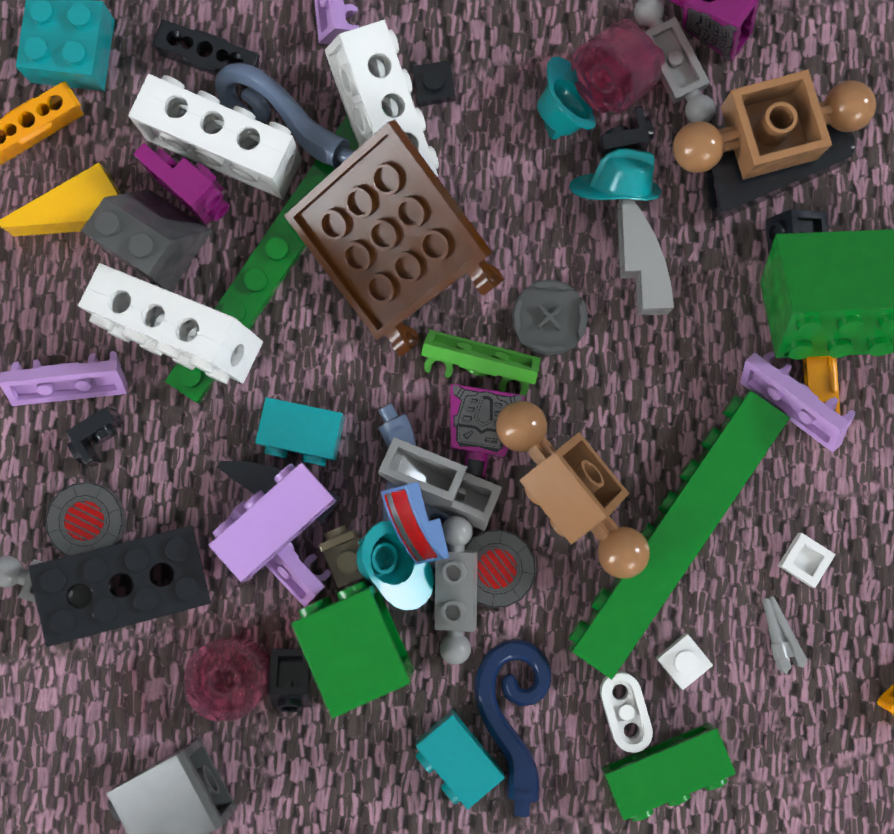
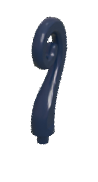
(522, 769)

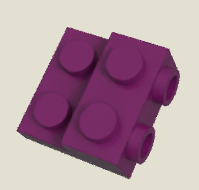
(189, 184)

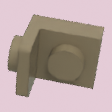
(340, 553)

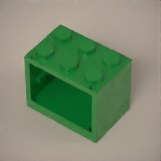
(830, 293)
(353, 648)

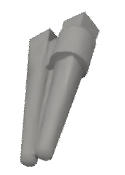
(783, 639)

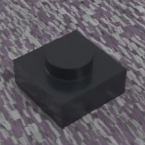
(434, 83)

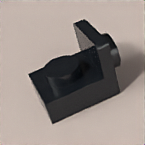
(622, 138)
(795, 222)
(96, 428)
(289, 680)

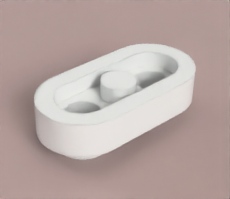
(626, 710)

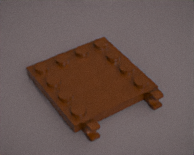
(390, 235)

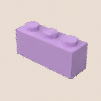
(271, 521)

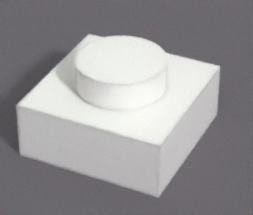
(806, 560)
(684, 661)

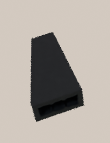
(732, 194)

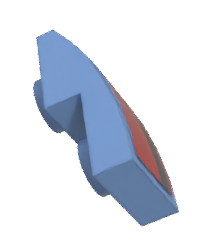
(407, 513)

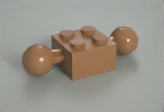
(775, 125)
(573, 489)

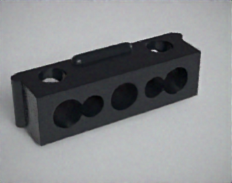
(200, 43)

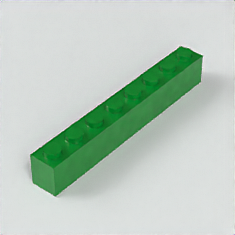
(679, 531)

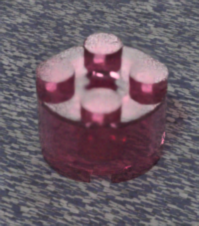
(617, 67)
(206, 671)

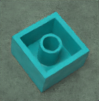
(66, 43)

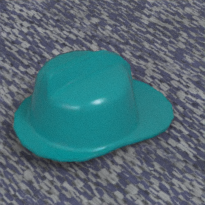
(560, 103)
(619, 176)
(392, 570)

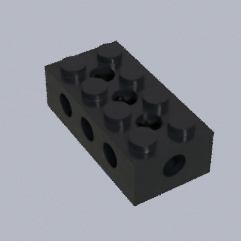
(97, 567)

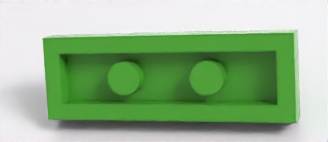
(480, 359)

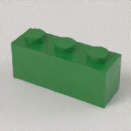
(668, 772)

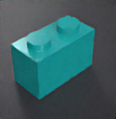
(300, 430)
(458, 760)

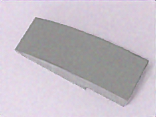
(643, 259)
(441, 482)

